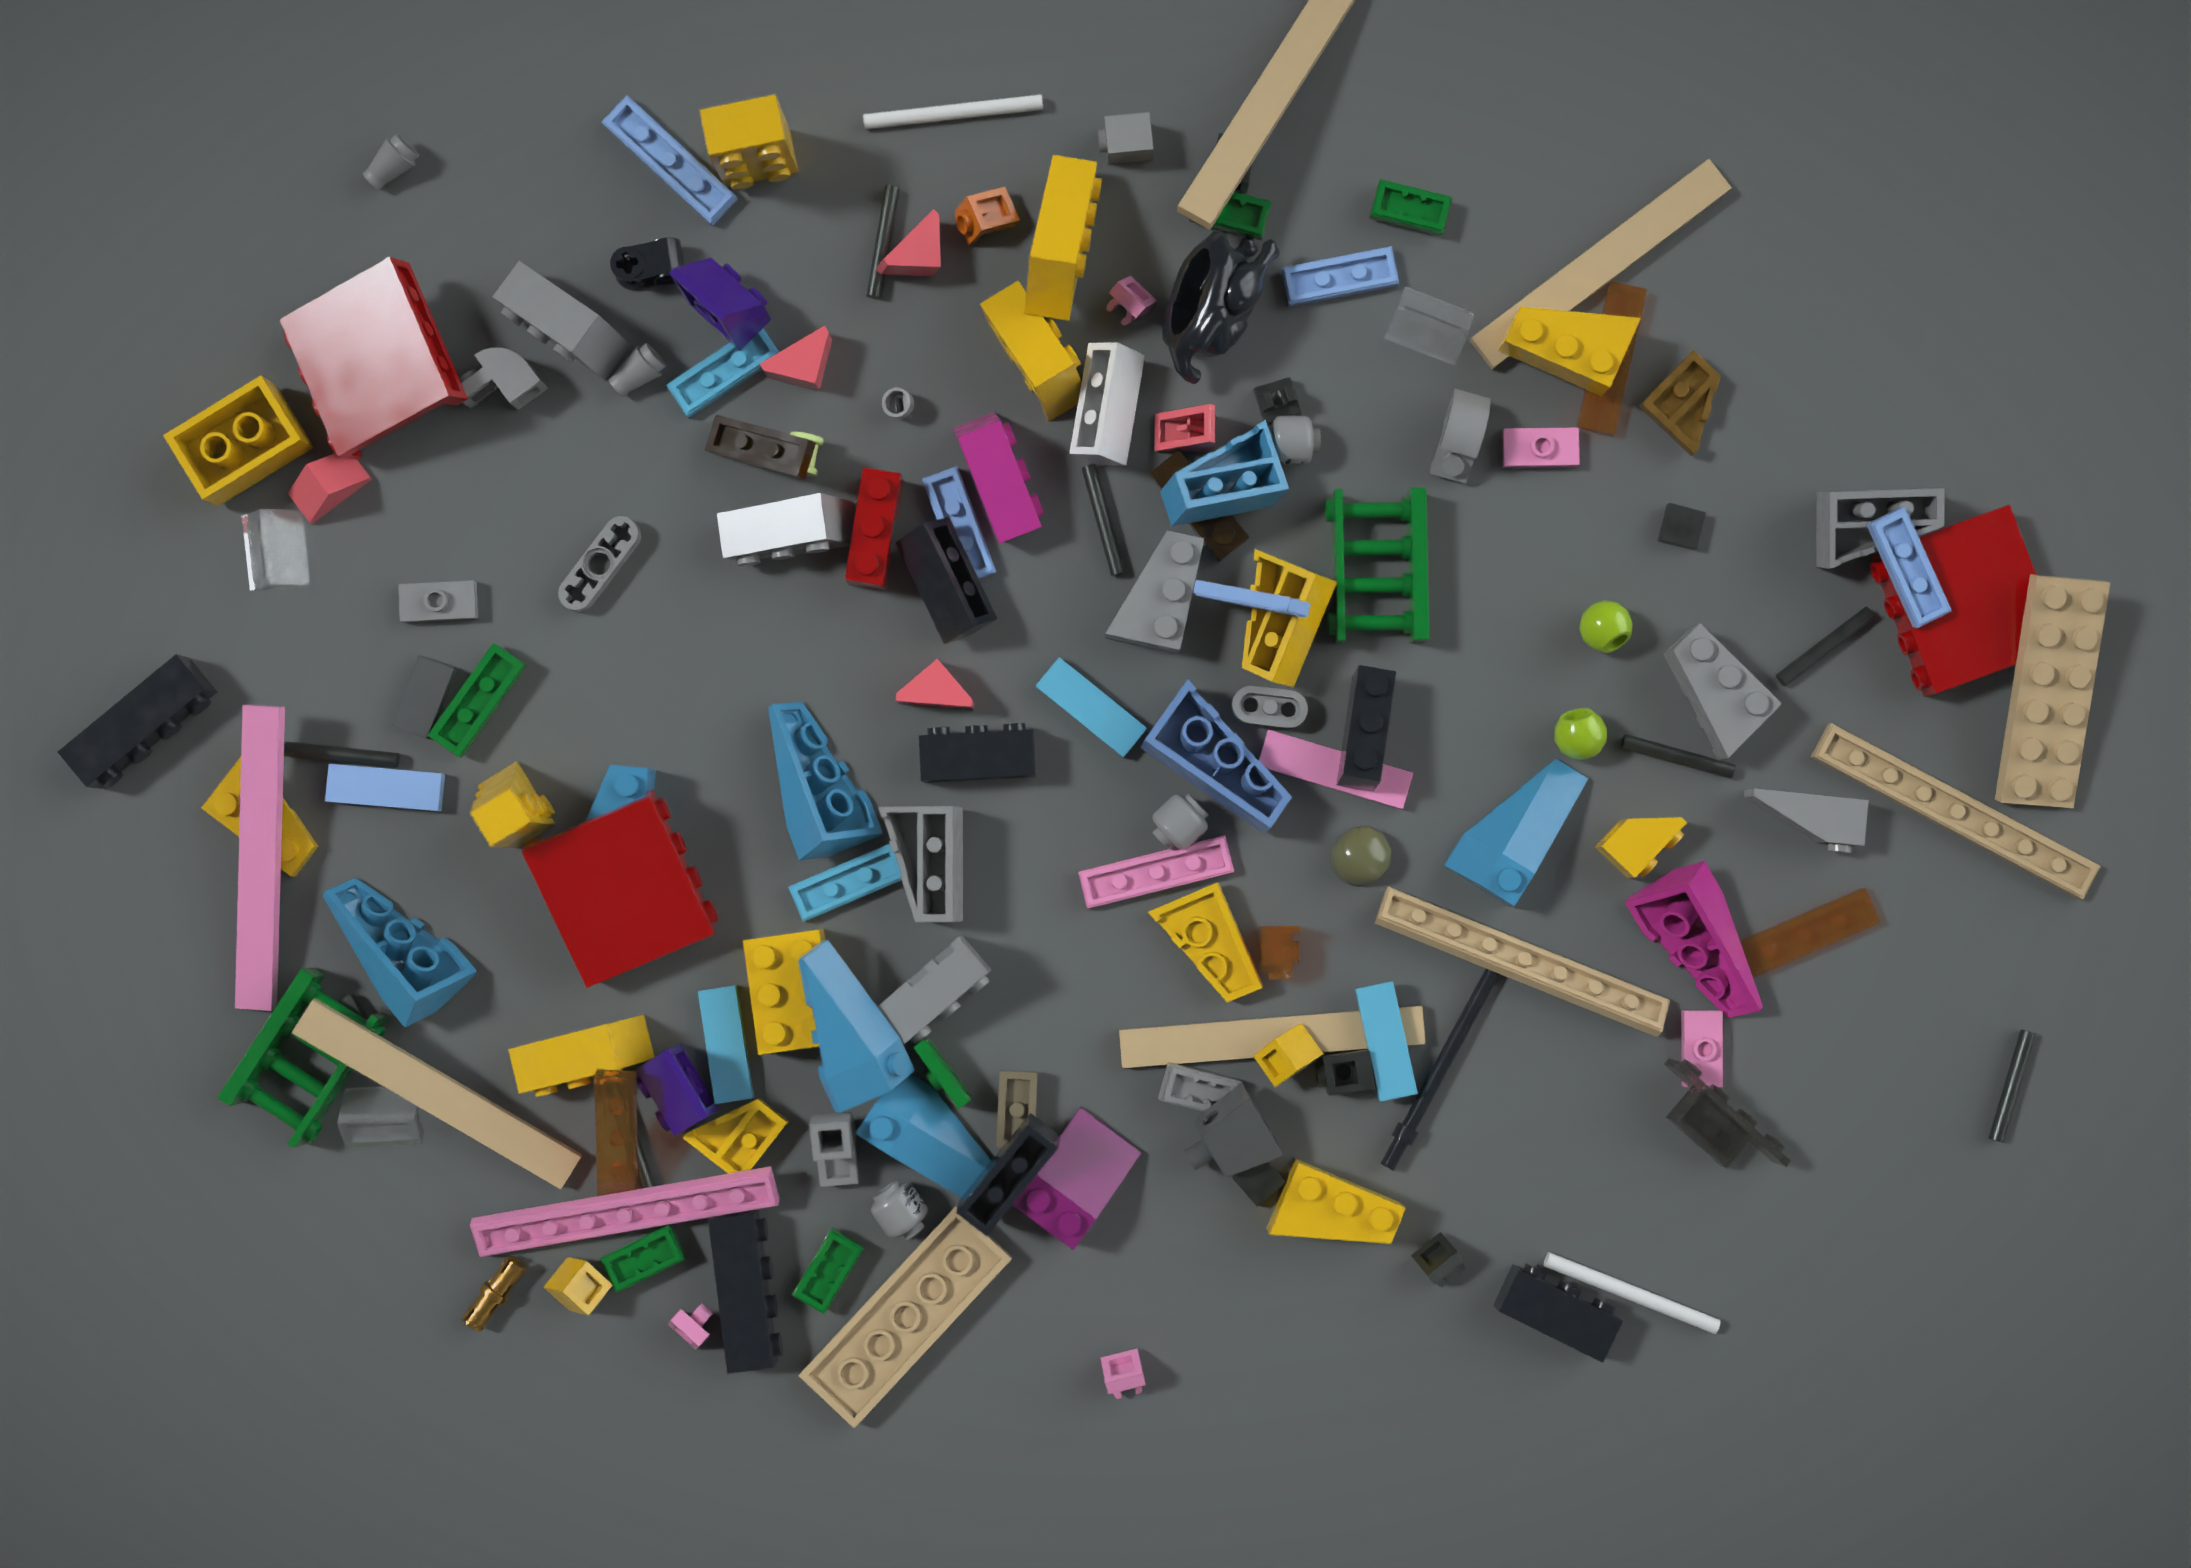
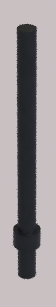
(1405, 1132)

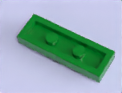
(477, 700)

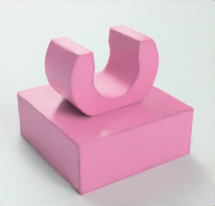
(1132, 297)
(690, 1327)
(1123, 1372)

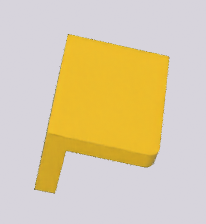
(1288, 1054)
(578, 1286)

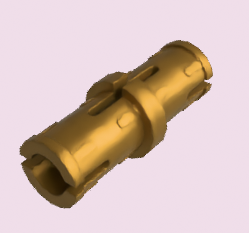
(494, 1293)

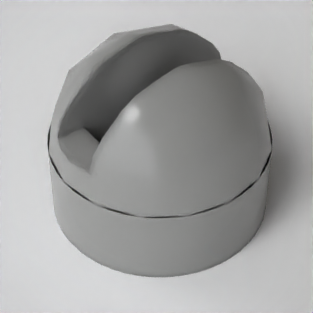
(891, 403)

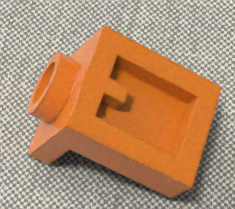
(985, 214)

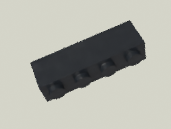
(138, 722)
(744, 1291)

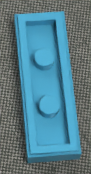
(720, 373)
(1091, 707)
(846, 882)
(1386, 1041)
(725, 1044)

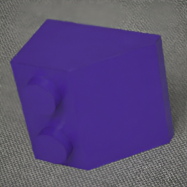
(722, 300)
(676, 1090)

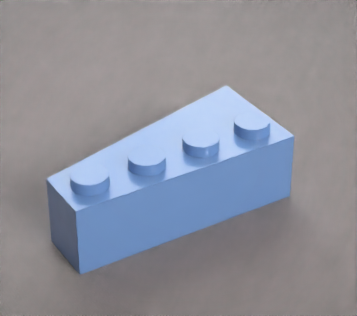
(1214, 759)

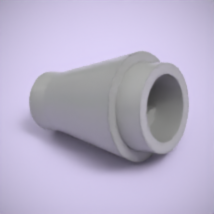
(390, 161)
(638, 369)

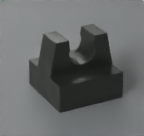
(1277, 400)
(1438, 1259)

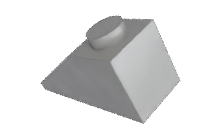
(1818, 817)

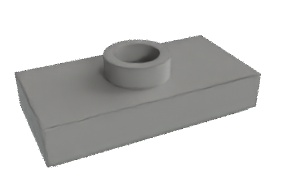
(438, 601)
(1194, 1087)

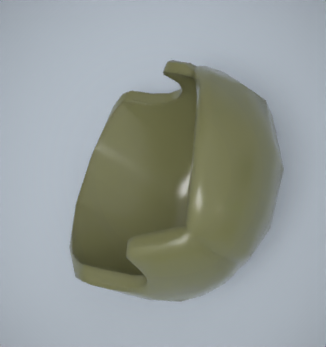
(1361, 856)

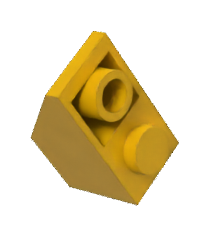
(1637, 841)

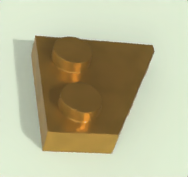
(1684, 401)

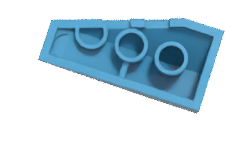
(818, 798)
(1512, 840)
(403, 960)
(855, 1040)
(925, 1135)

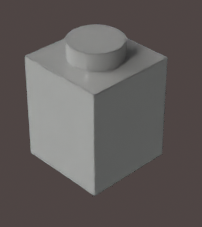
(1126, 138)

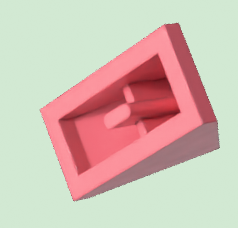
(918, 252)
(802, 361)
(1185, 429)
(327, 484)
(936, 689)

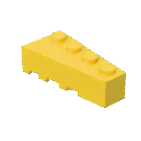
(1062, 236)

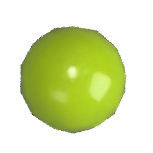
(1606, 626)
(1580, 733)

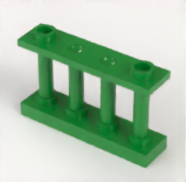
(1411, 584)
(265, 1055)

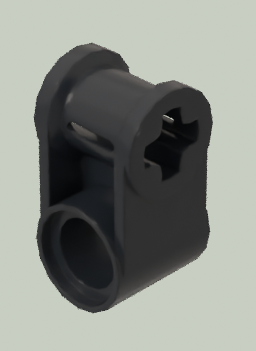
(651, 263)

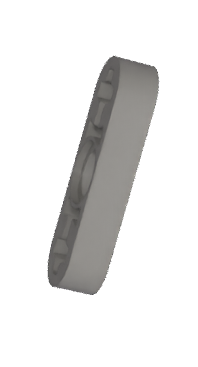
(608, 535)

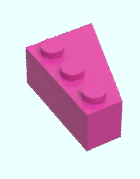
(999, 476)

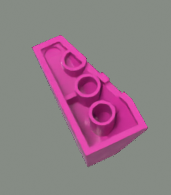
(1695, 926)

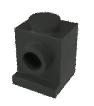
(1359, 1076)

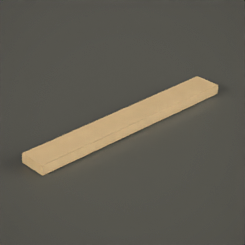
(1262, 110)
(1612, 253)
(1955, 811)
(1522, 962)
(1246, 1037)
(436, 1093)

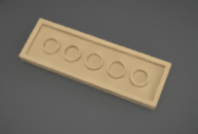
(2052, 691)
(904, 1317)

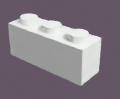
(1107, 404)

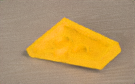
(296, 840)
(1211, 939)

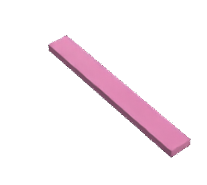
(259, 857)
(625, 1211)

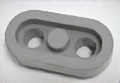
(1269, 707)

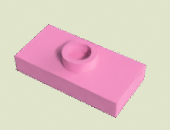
(1540, 447)
(1703, 1043)

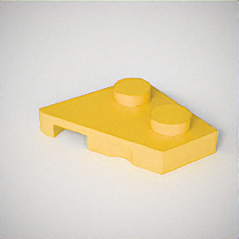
(738, 1137)

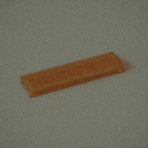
(1601, 413)
(1809, 931)
(616, 1131)

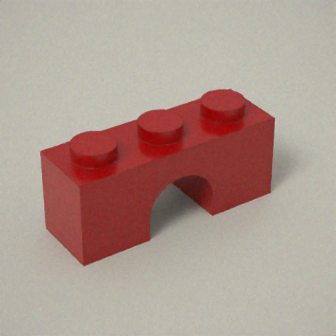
(873, 529)

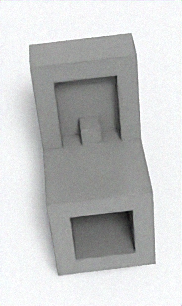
(505, 371)
(1461, 436)
(834, 1148)

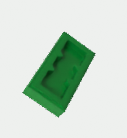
(1410, 207)
(1244, 216)
(941, 1074)
(643, 1258)
(828, 1270)

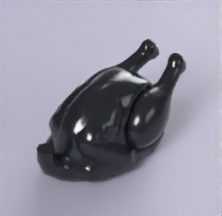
(1213, 299)

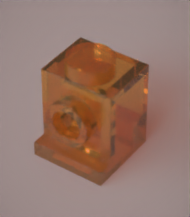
(1278, 950)

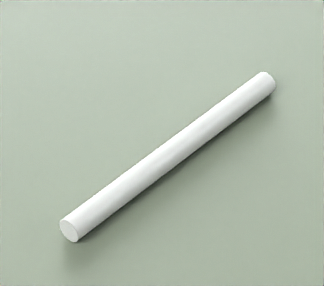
(953, 112)
(1632, 1293)

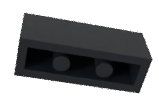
(946, 580)
(1366, 728)
(977, 753)
(1008, 1174)
(1558, 1311)

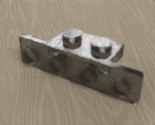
(1714, 1123)

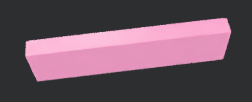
(1321, 766)
(1155, 872)

